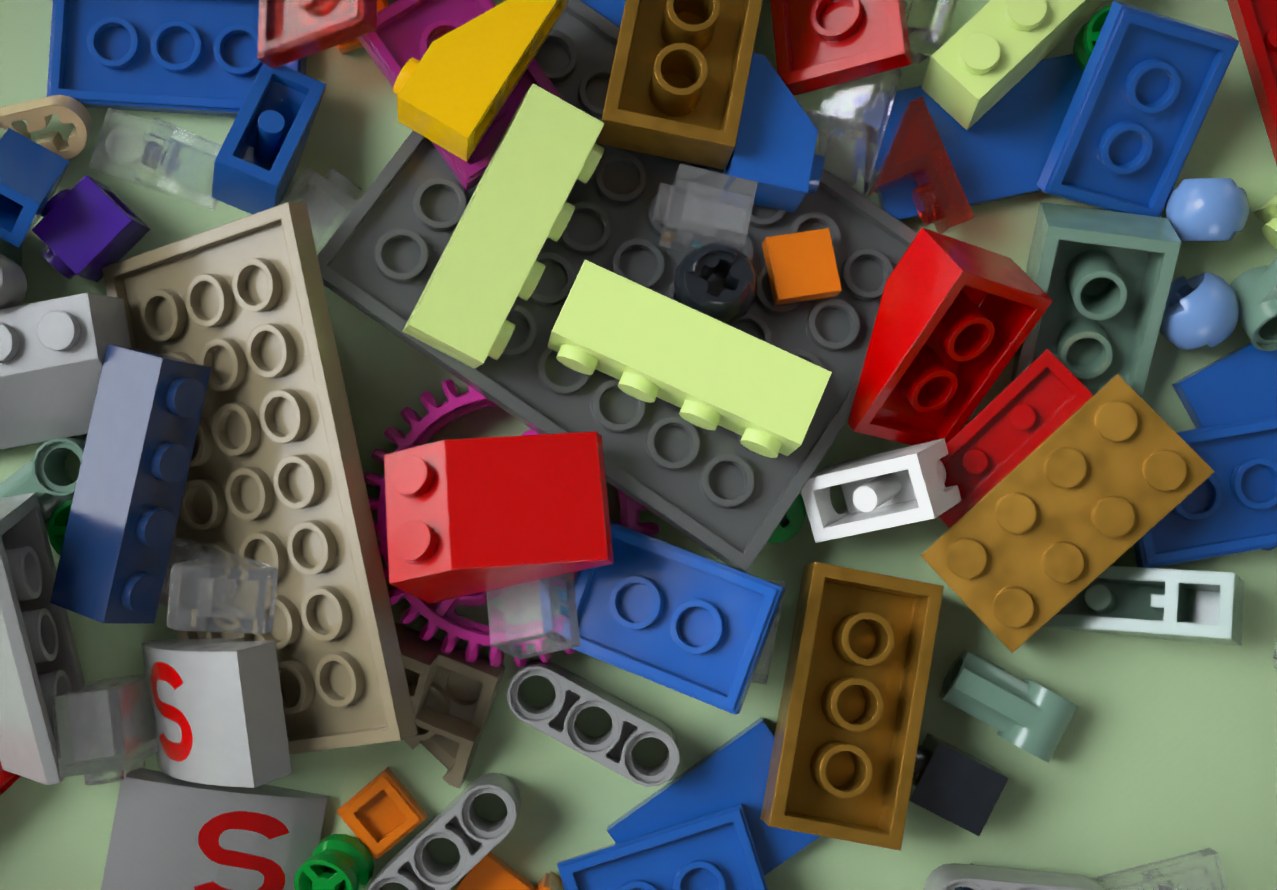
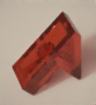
(920, 154)

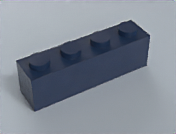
(130, 486)

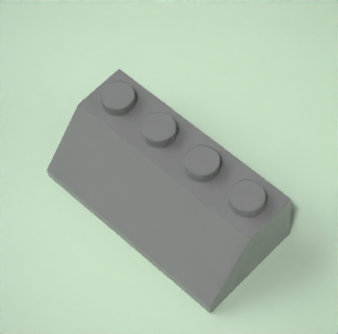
(54, 365)
(35, 643)

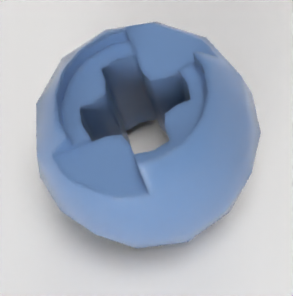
(1207, 209)
(1199, 311)

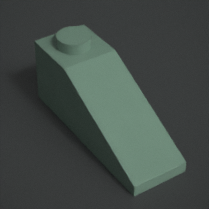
(1159, 605)

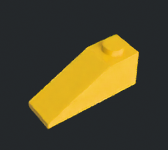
(472, 72)

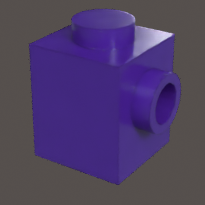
(87, 230)

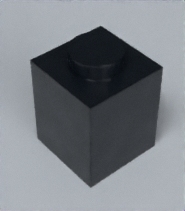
(955, 784)

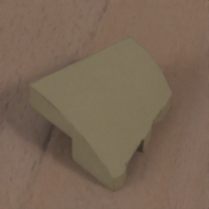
(448, 700)

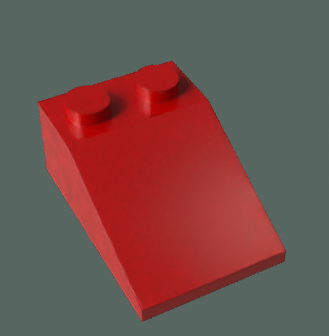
(942, 338)
(495, 512)

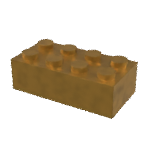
(680, 78)
(1066, 513)
(852, 705)

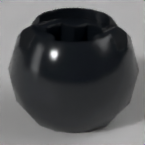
(738, 281)

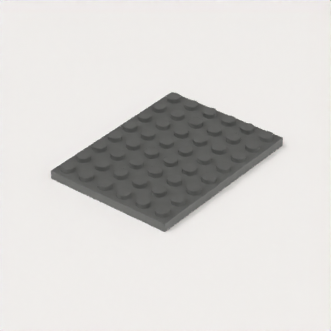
(678, 471)

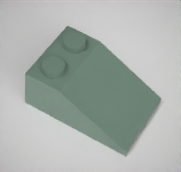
(1106, 289)

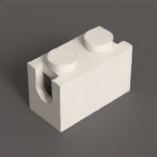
(880, 491)

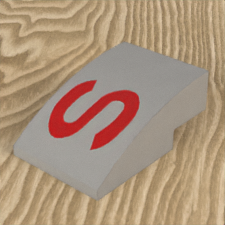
(218, 710)
(209, 835)

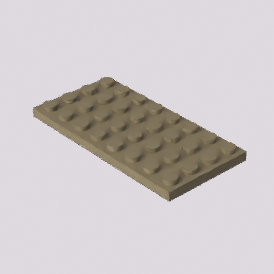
(279, 463)

